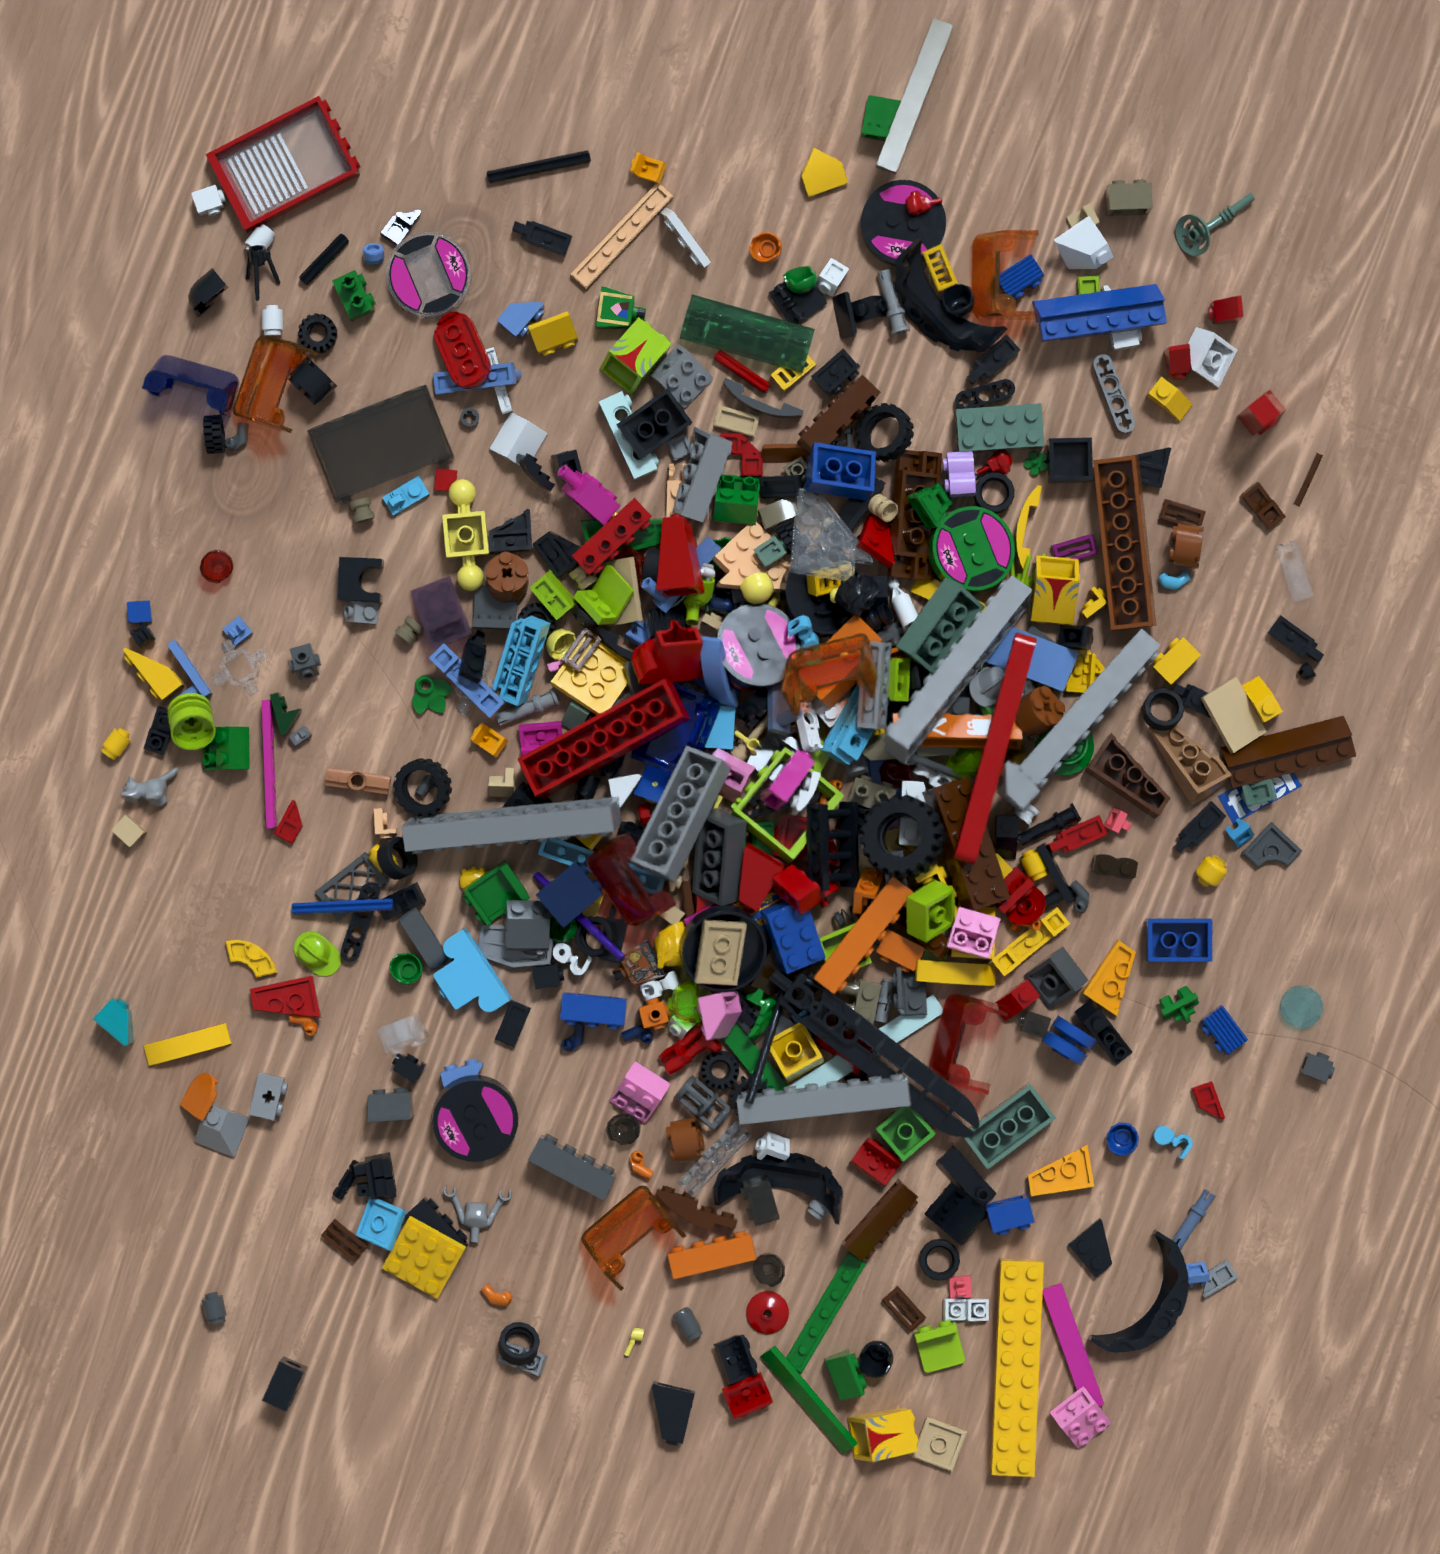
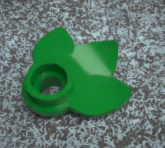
(431, 697)

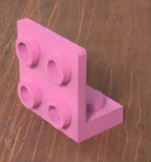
(1080, 1417)

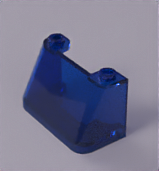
(221, 384)
(668, 748)

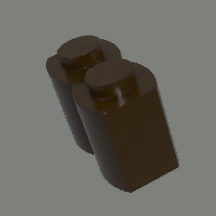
(1120, 867)

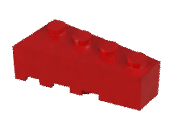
(1261, 413)

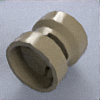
(362, 510)
(409, 630)

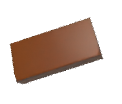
(782, 453)

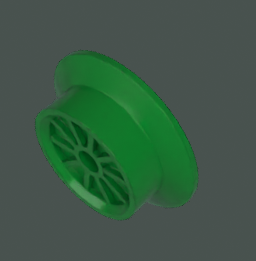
(1078, 758)

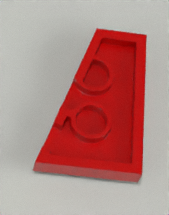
(288, 997)

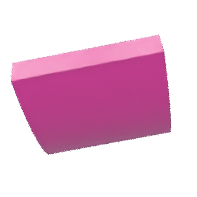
(537, 734)

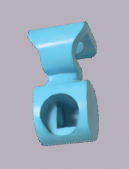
(806, 635)
(1164, 1135)

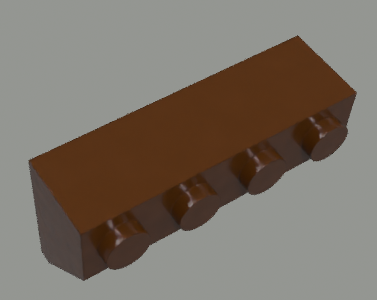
(880, 1219)

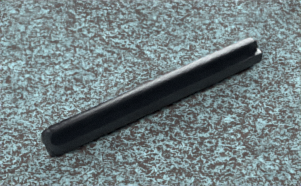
(538, 166)

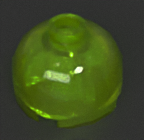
(965, 761)
(685, 1002)

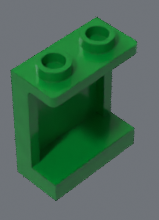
(492, 890)

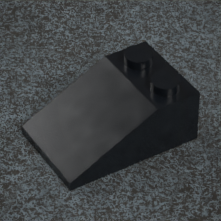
(654, 423)

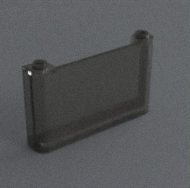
(380, 443)

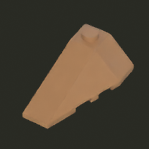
(1192, 766)

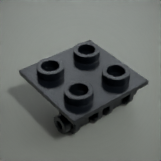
(797, 306)

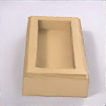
(736, 421)

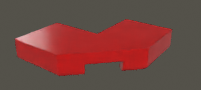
(750, 456)

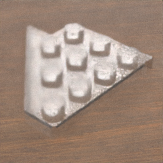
(823, 541)

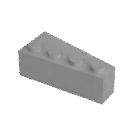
(701, 474)

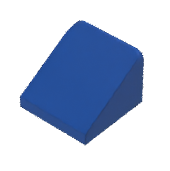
(139, 612)

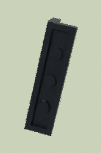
(856, 508)

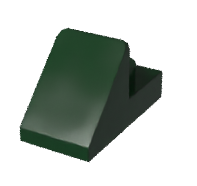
(284, 719)

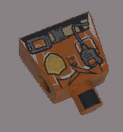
(639, 965)

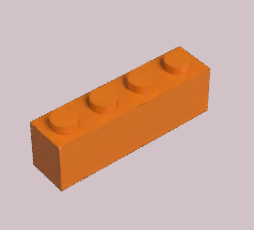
(711, 1255)

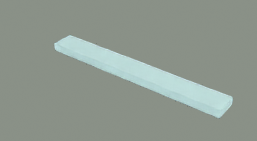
(895, 1029)

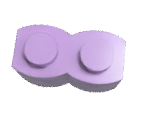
(960, 474)

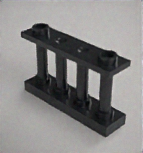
(818, 844)

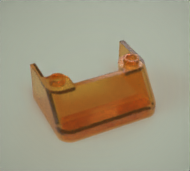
(986, 275)
(266, 380)
(826, 666)
(624, 1227)

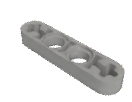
(1117, 392)

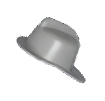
(986, 686)

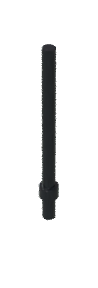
(755, 1081)

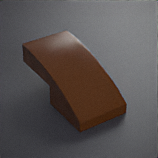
(1263, 505)

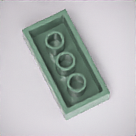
(999, 428)
(939, 625)
(1009, 1125)

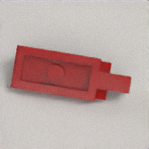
(1079, 835)

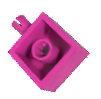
(589, 494)

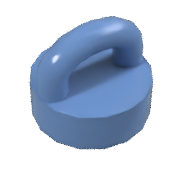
(373, 253)

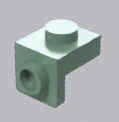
(1258, 792)

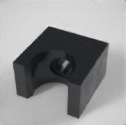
(350, 577)
(284, 1383)

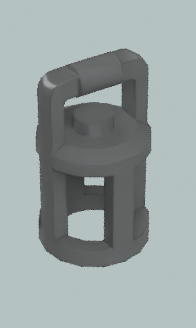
(705, 1104)

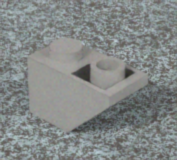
(1016, 787)

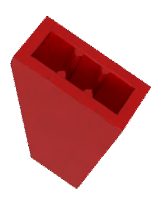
(757, 876)

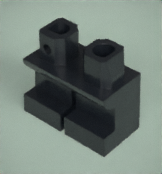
(379, 1176)

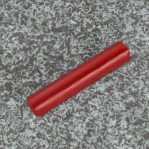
(742, 371)

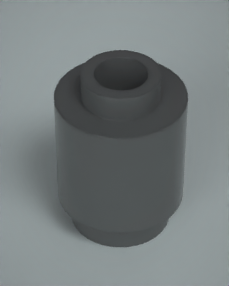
(214, 1308)

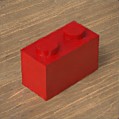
(796, 889)

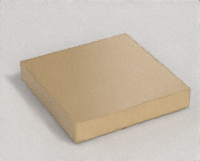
(939, 1443)

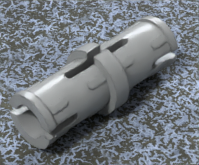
(884, 1000)

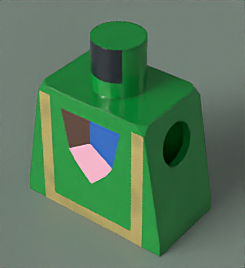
(617, 310)

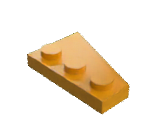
(1110, 978)
(1063, 1175)

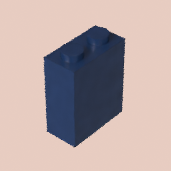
(570, 893)

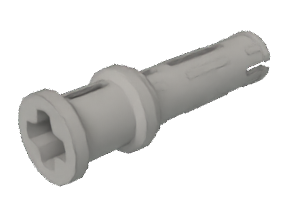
(895, 312)
(537, 703)

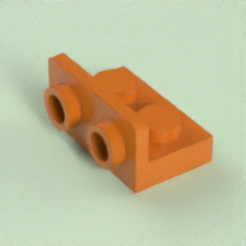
(867, 888)

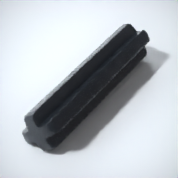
(324, 259)

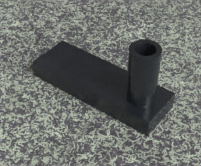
(1063, 891)
(966, 1176)

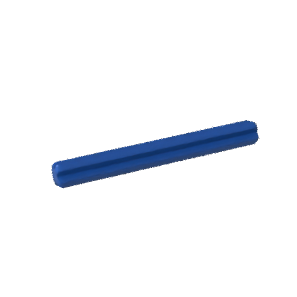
(342, 906)

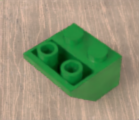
(737, 499)
(228, 750)
(845, 1376)

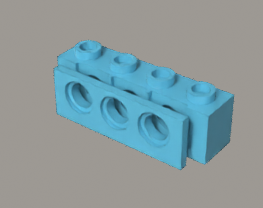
(520, 659)
(845, 738)

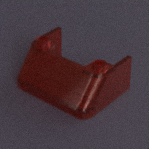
(956, 1014)

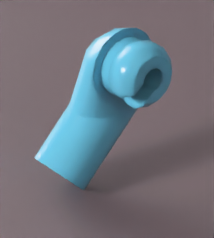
(1173, 583)

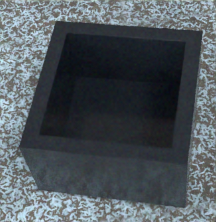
(1070, 460)

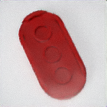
(462, 350)

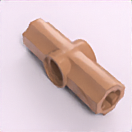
(343, 779)

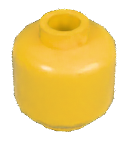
(1211, 871)

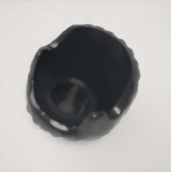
(875, 1359)

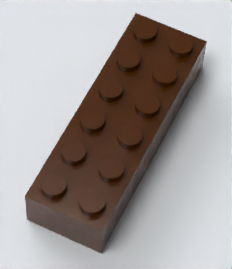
(976, 883)

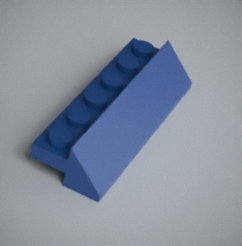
(1100, 313)

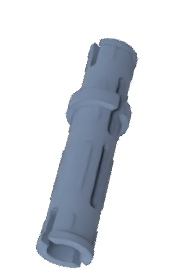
(1193, 1218)

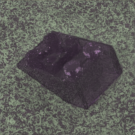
(441, 613)

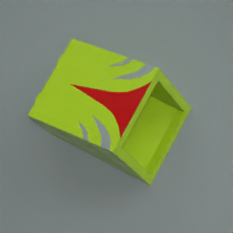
(635, 355)

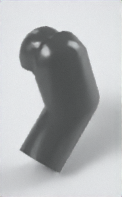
(239, 439)
(426, 783)
(1081, 898)

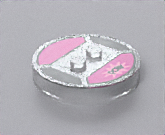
(428, 275)

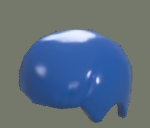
(1122, 1139)

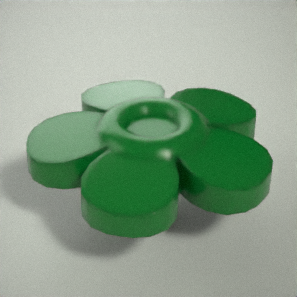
(1036, 462)

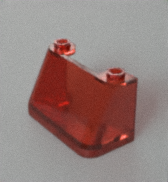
(622, 884)

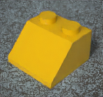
(553, 333)
(795, 1052)

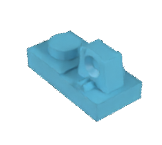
(406, 495)

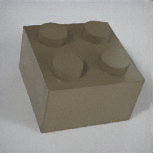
(1128, 198)

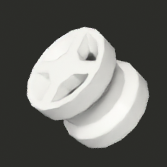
(1027, 813)

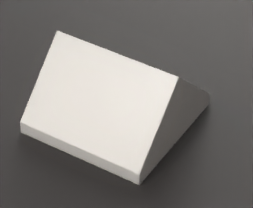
(518, 437)
(623, 787)

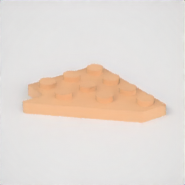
(740, 561)

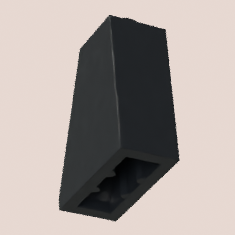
(673, 1411)

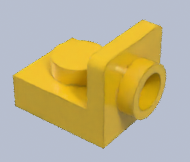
(1091, 606)

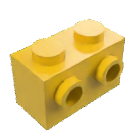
(1175, 660)

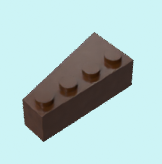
(1126, 777)

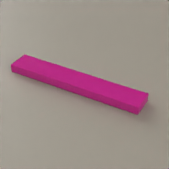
(269, 764)
(1071, 1341)

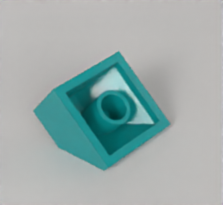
(117, 1020)

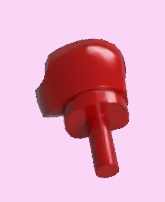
(919, 204)
(999, 462)

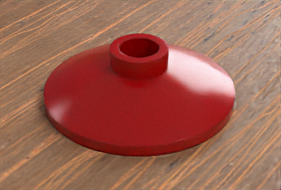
(1035, 901)
(767, 1301)

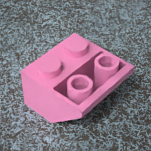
(737, 778)
(974, 933)
(719, 1014)
(640, 1092)

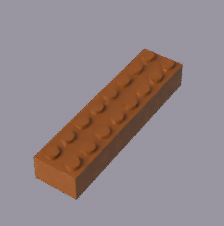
(1124, 543)

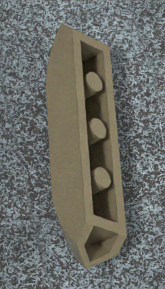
(875, 749)

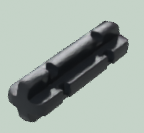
(345, 1181)

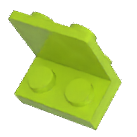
(607, 597)

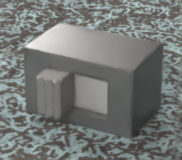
(300, 735)

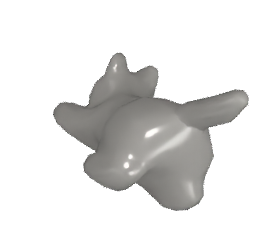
(152, 790)

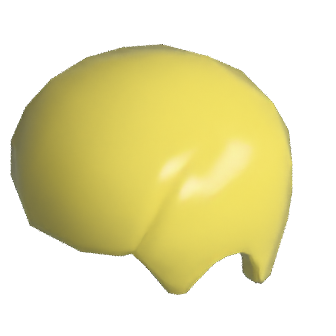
(757, 588)
(559, 643)

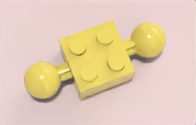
(466, 535)

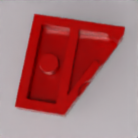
(876, 540)

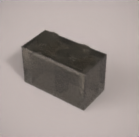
(760, 1200)

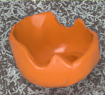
(765, 248)

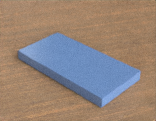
(1049, 665)

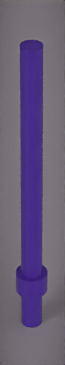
(588, 925)

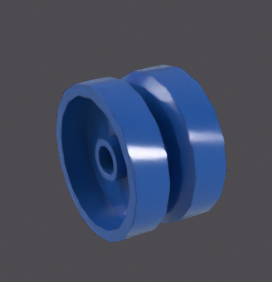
(1068, 1041)

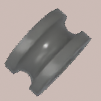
(474, 413)

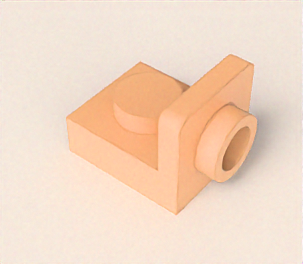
(380, 820)

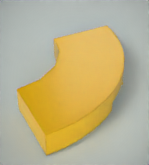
(252, 956)

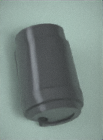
(687, 1324)

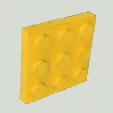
(597, 682)
(423, 1257)

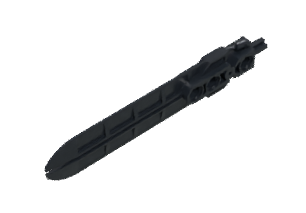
(882, 1044)

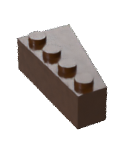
(840, 415)

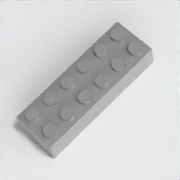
(680, 814)

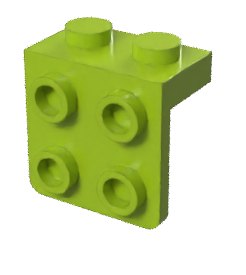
(939, 1346)

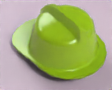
(317, 953)

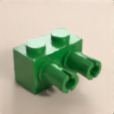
(353, 295)

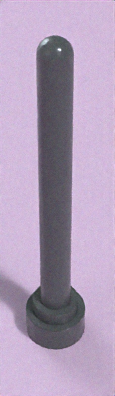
(915, 759)

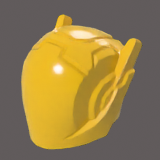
(668, 946)

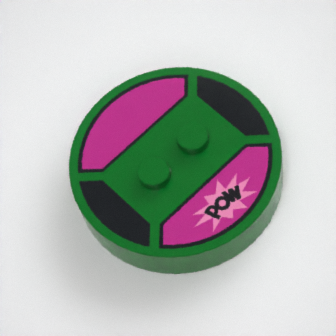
(972, 548)

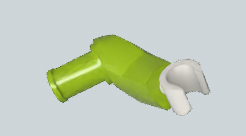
(694, 602)

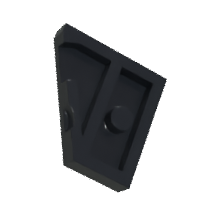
(1154, 466)
(513, 535)
(556, 552)
(1093, 1248)

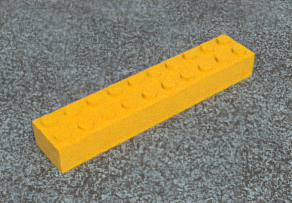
(1017, 1367)

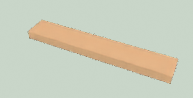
(621, 235)

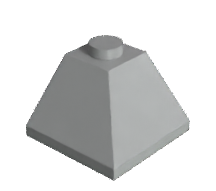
(222, 1130)

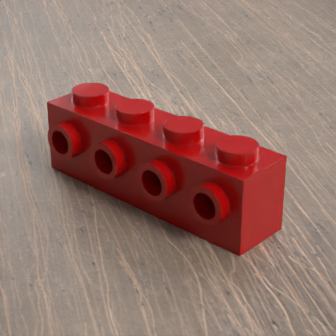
(612, 536)

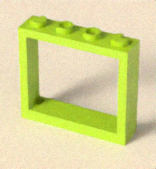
(823, 786)

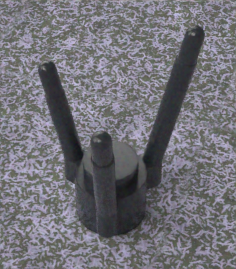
(257, 256)

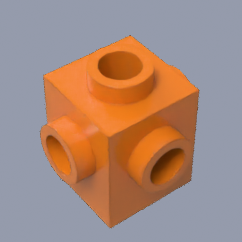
(647, 1017)

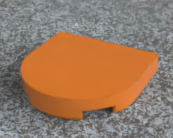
(200, 1095)

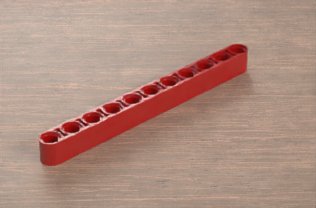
(995, 748)

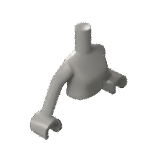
(476, 1213)

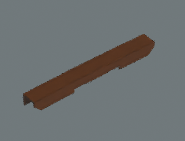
(1308, 479)

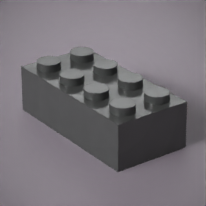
(719, 857)
(572, 1167)

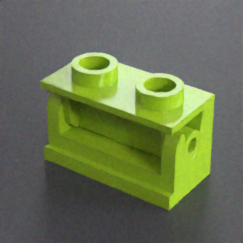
(553, 594)

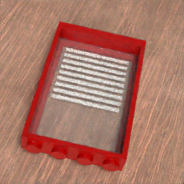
(283, 163)

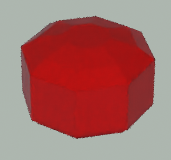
(644, 813)

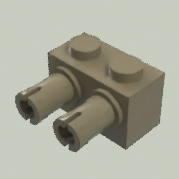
(870, 793)
(866, 997)

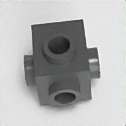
(304, 662)

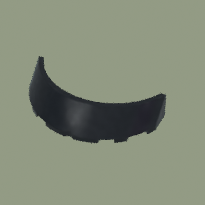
(927, 309)
(796, 1173)
(1164, 1311)

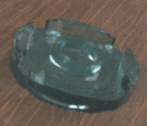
(1301, 1006)

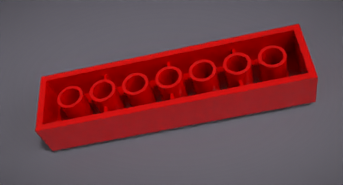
(603, 738)

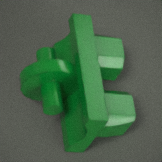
(1180, 1007)

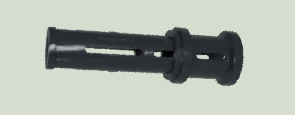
(1058, 820)

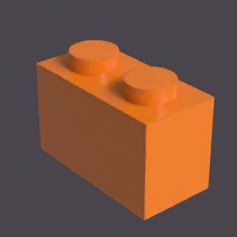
(900, 950)

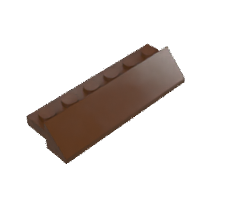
(908, 533)
(1290, 751)

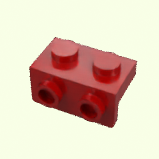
(1018, 886)
(876, 1162)
(747, 1396)

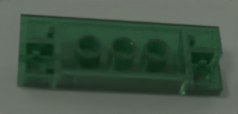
(747, 333)

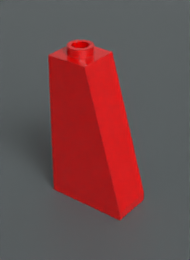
(678, 559)

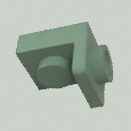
(771, 551)

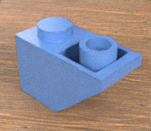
(519, 316)
(452, 1072)

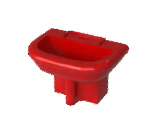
(669, 656)

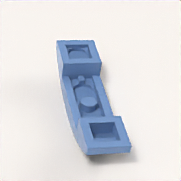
(714, 672)
(479, 693)

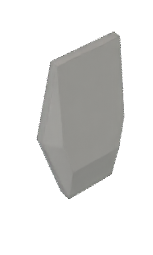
(494, 948)

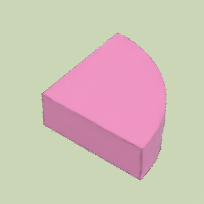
(555, 666)

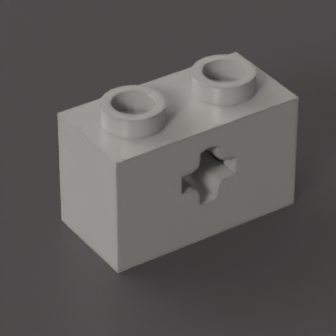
(264, 1084)

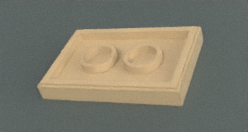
(627, 570)
(1233, 715)
(720, 952)

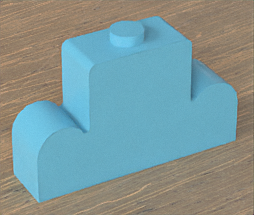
(469, 975)

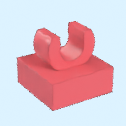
(1117, 821)
(960, 1287)

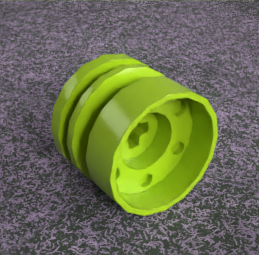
(191, 721)

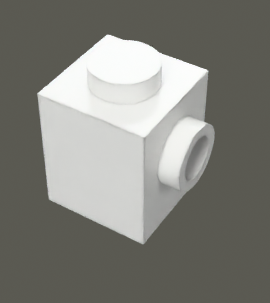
(209, 200)

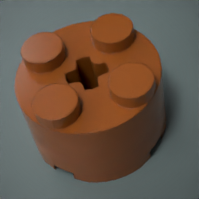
(1187, 545)
(507, 577)
(1039, 711)
(686, 1140)

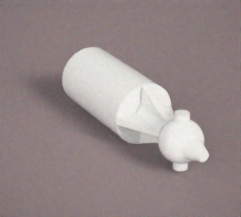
(902, 604)

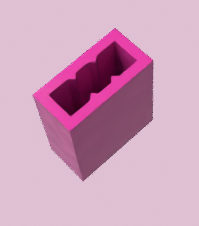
(787, 779)

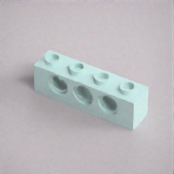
(610, 407)

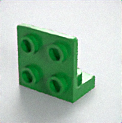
(879, 117)

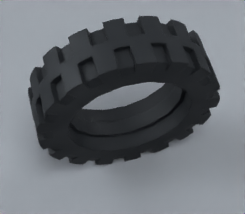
(903, 437)
(403, 795)

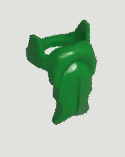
(767, 1004)

